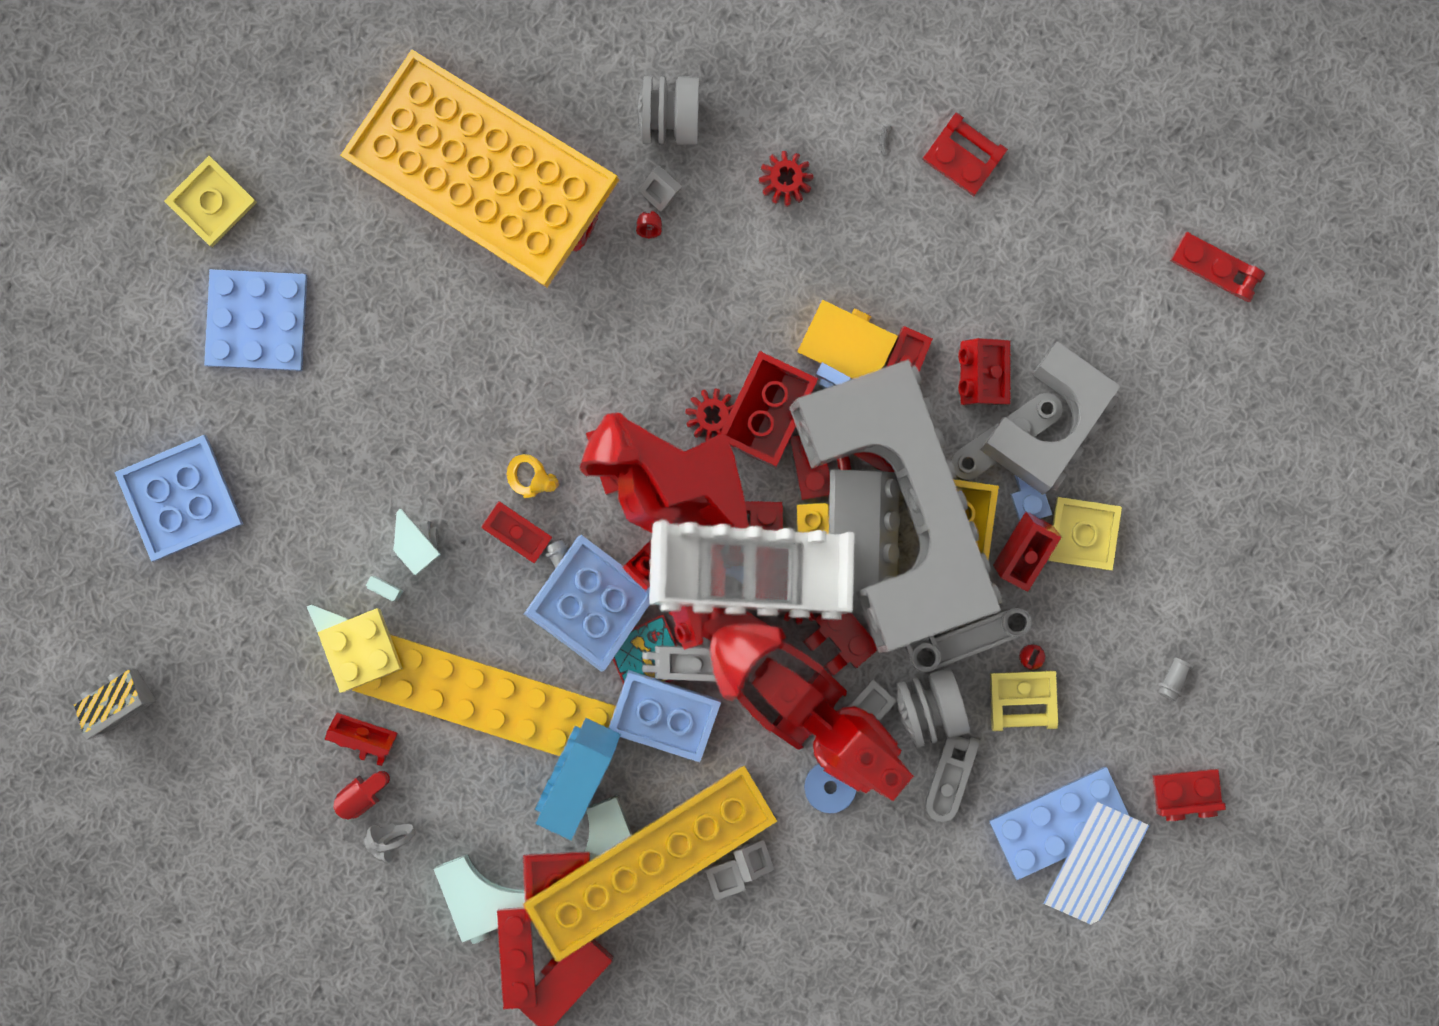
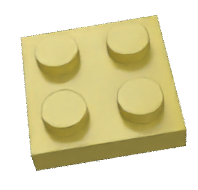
(210, 201)
(1087, 533)
(360, 650)

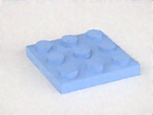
(255, 320)
(178, 498)
(589, 603)

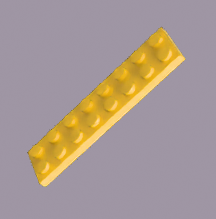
(485, 697)
(649, 863)

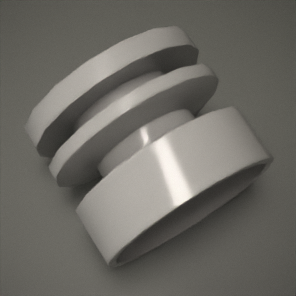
(669, 110)
(932, 707)

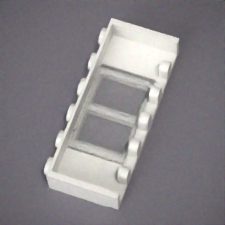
(751, 570)

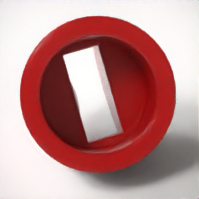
(649, 219)
(1026, 654)

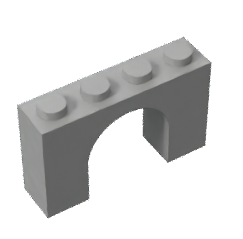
(1088, 396)

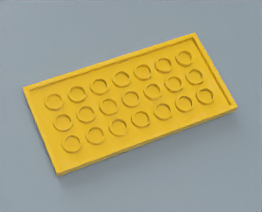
(480, 168)

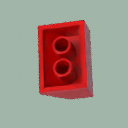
(761, 414)

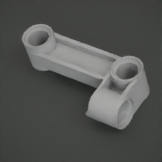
(968, 640)

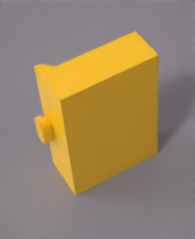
(846, 341)

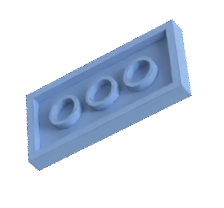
(1049, 825)

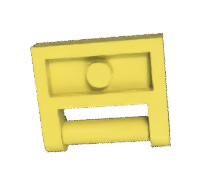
(1023, 689)

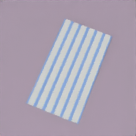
(1096, 864)

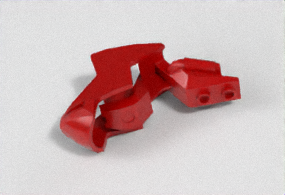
(670, 486)
(847, 741)

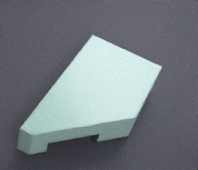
(412, 544)

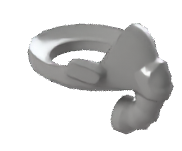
(378, 837)

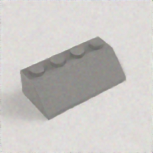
(868, 507)

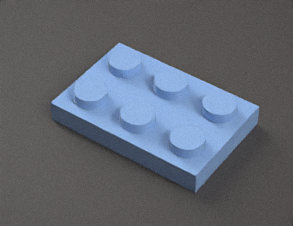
(664, 716)

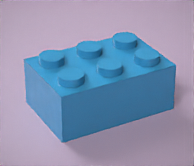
(576, 778)

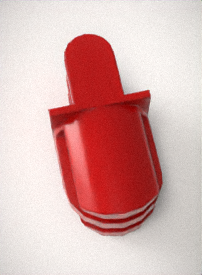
(360, 795)

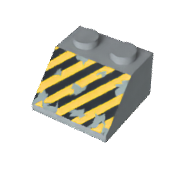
(113, 703)

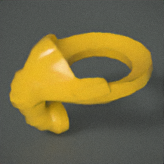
(540, 482)

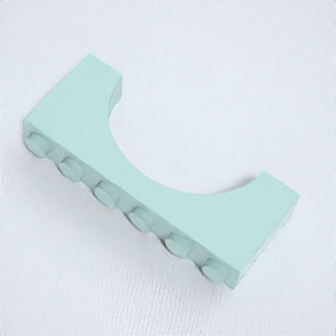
(475, 899)

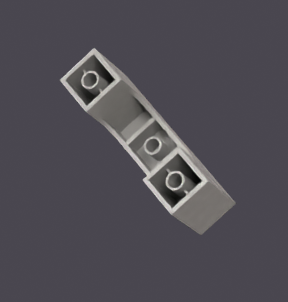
(892, 419)

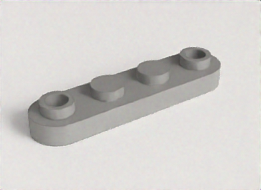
(1027, 417)

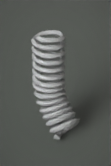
(885, 145)

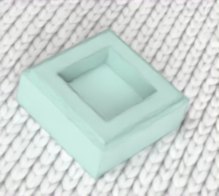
(384, 588)

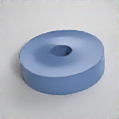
(824, 801)

